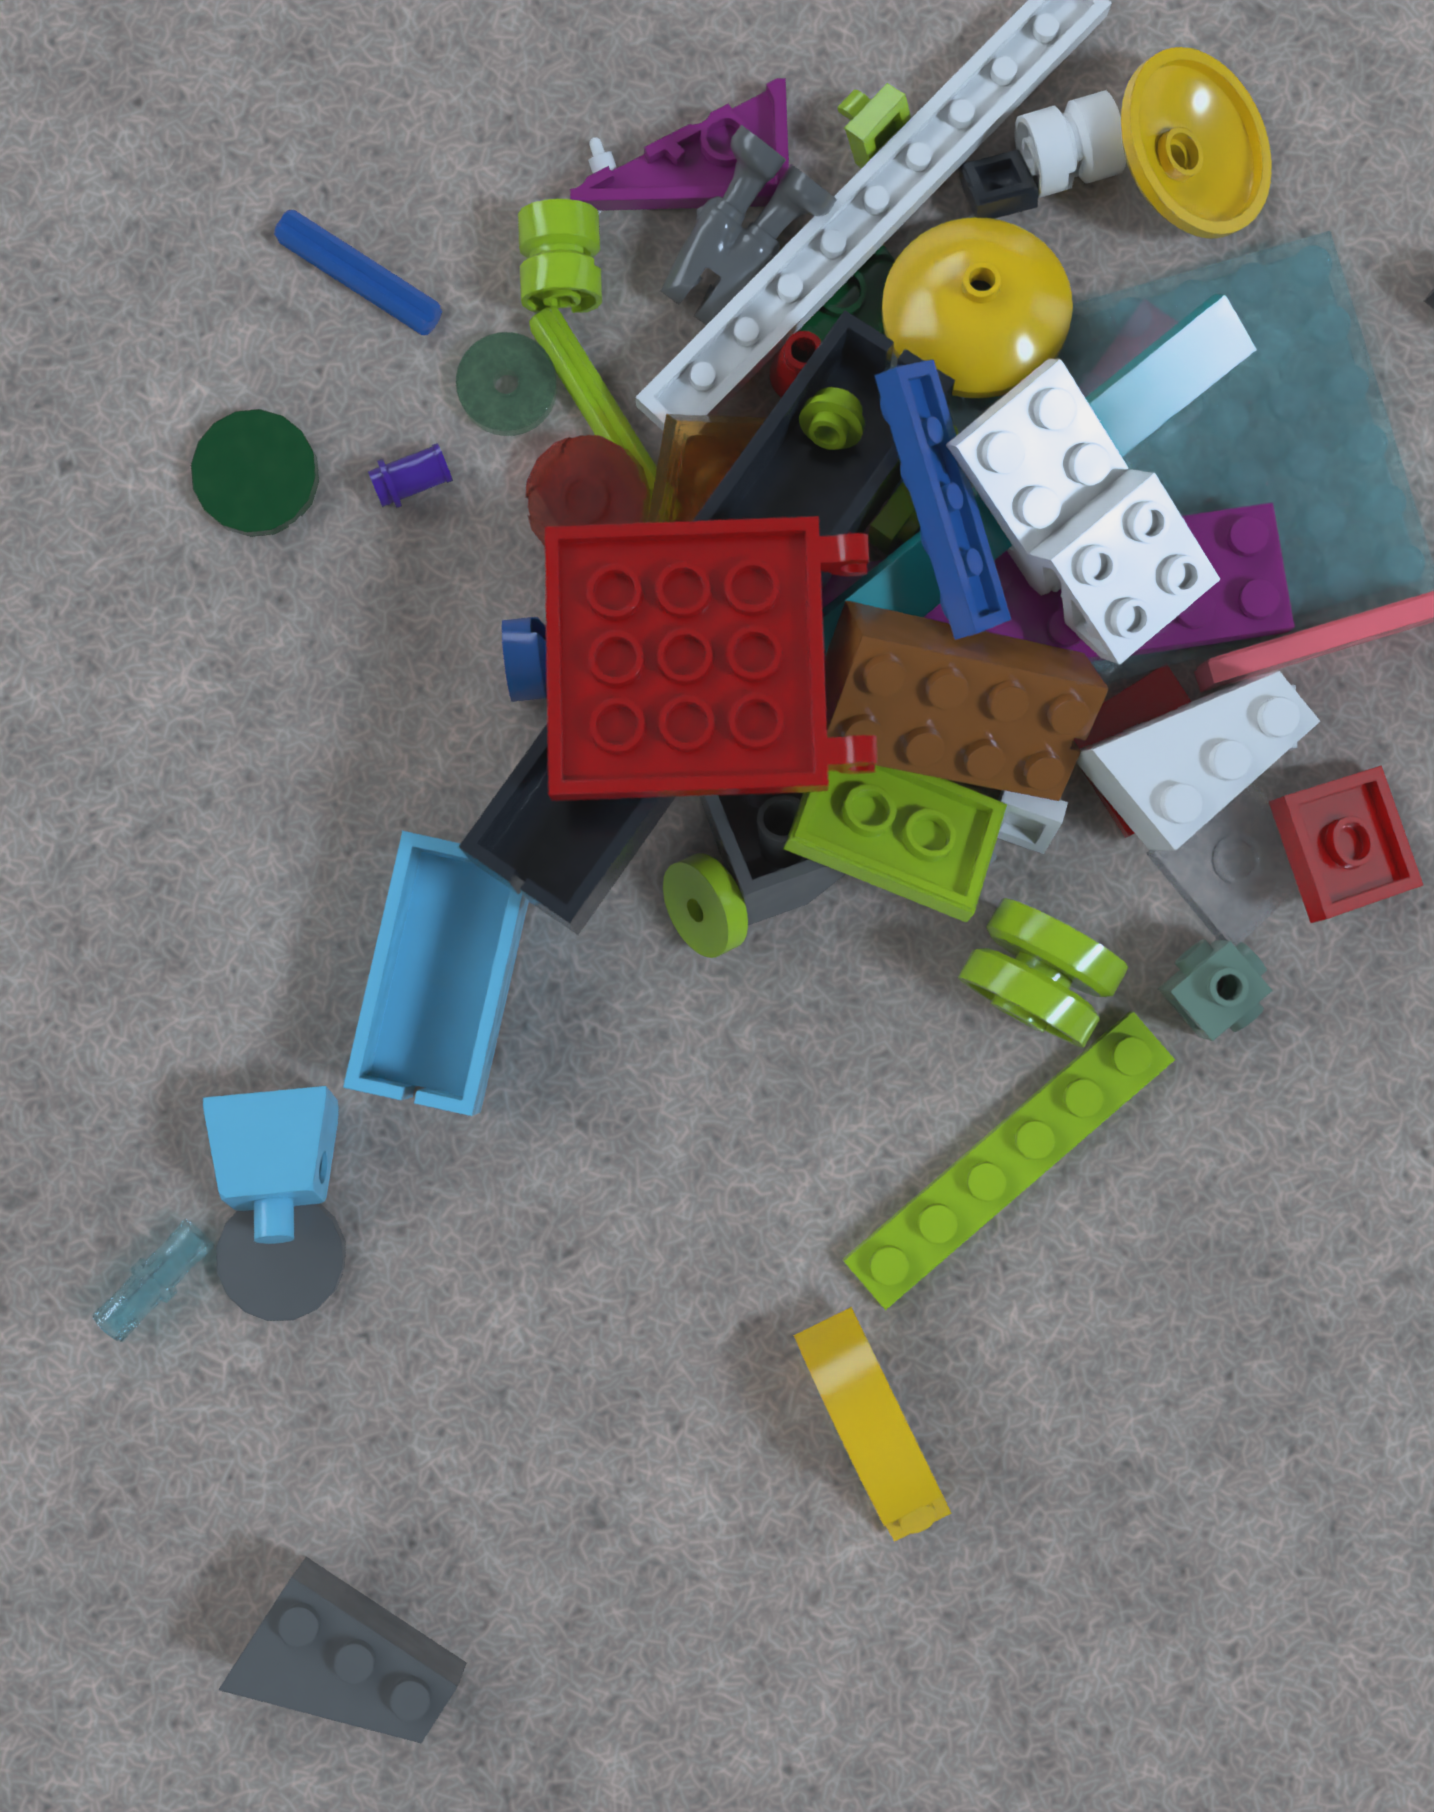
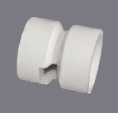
(1072, 143)

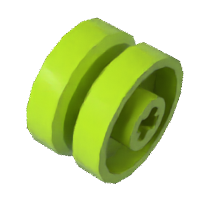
(1045, 966)

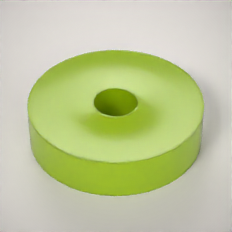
(705, 905)

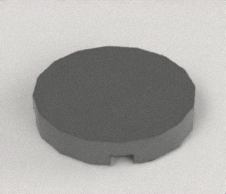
(284, 1277)

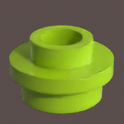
(833, 419)

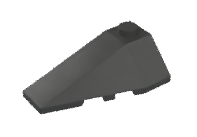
(751, 843)

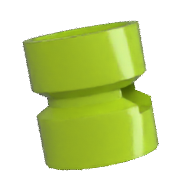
(559, 247)

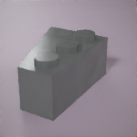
(345, 1660)

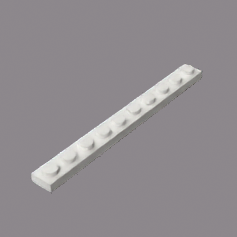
(870, 208)

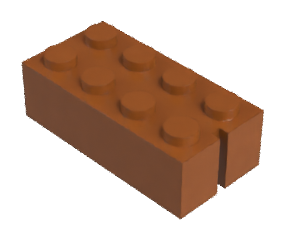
(960, 708)

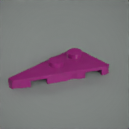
(694, 160)

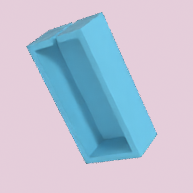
(437, 980)

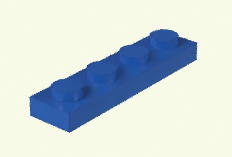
(942, 499)

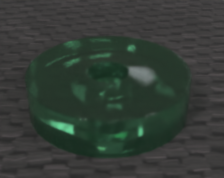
(499, 356)

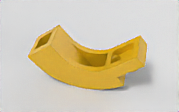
(872, 1425)

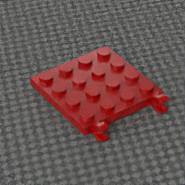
(692, 658)

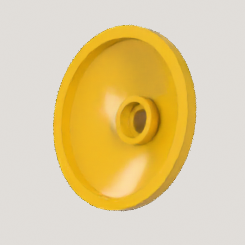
(1195, 143)
(977, 336)

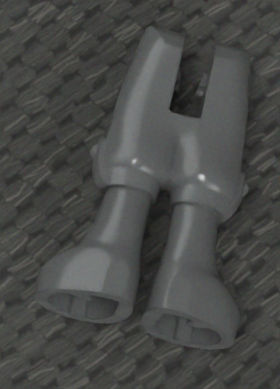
(723, 243)

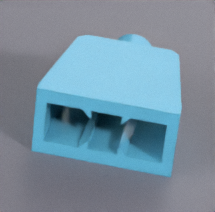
(272, 1153)

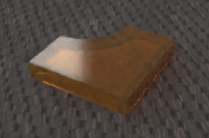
(694, 461)

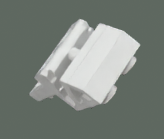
(1082, 514)

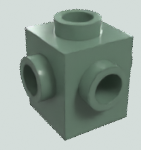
(1195, 994)

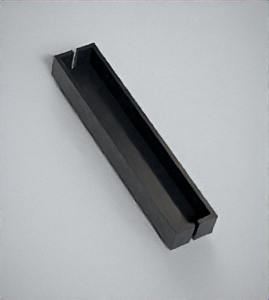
(575, 850)

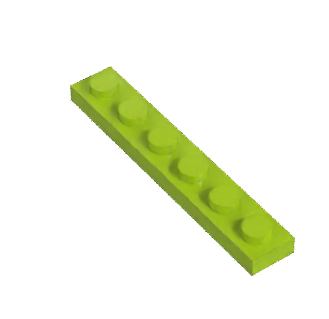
(1008, 1159)

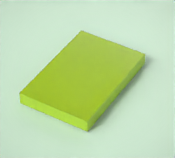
(902, 835)

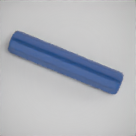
(358, 272)

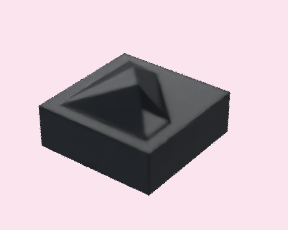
(998, 185)

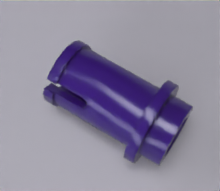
(409, 475)

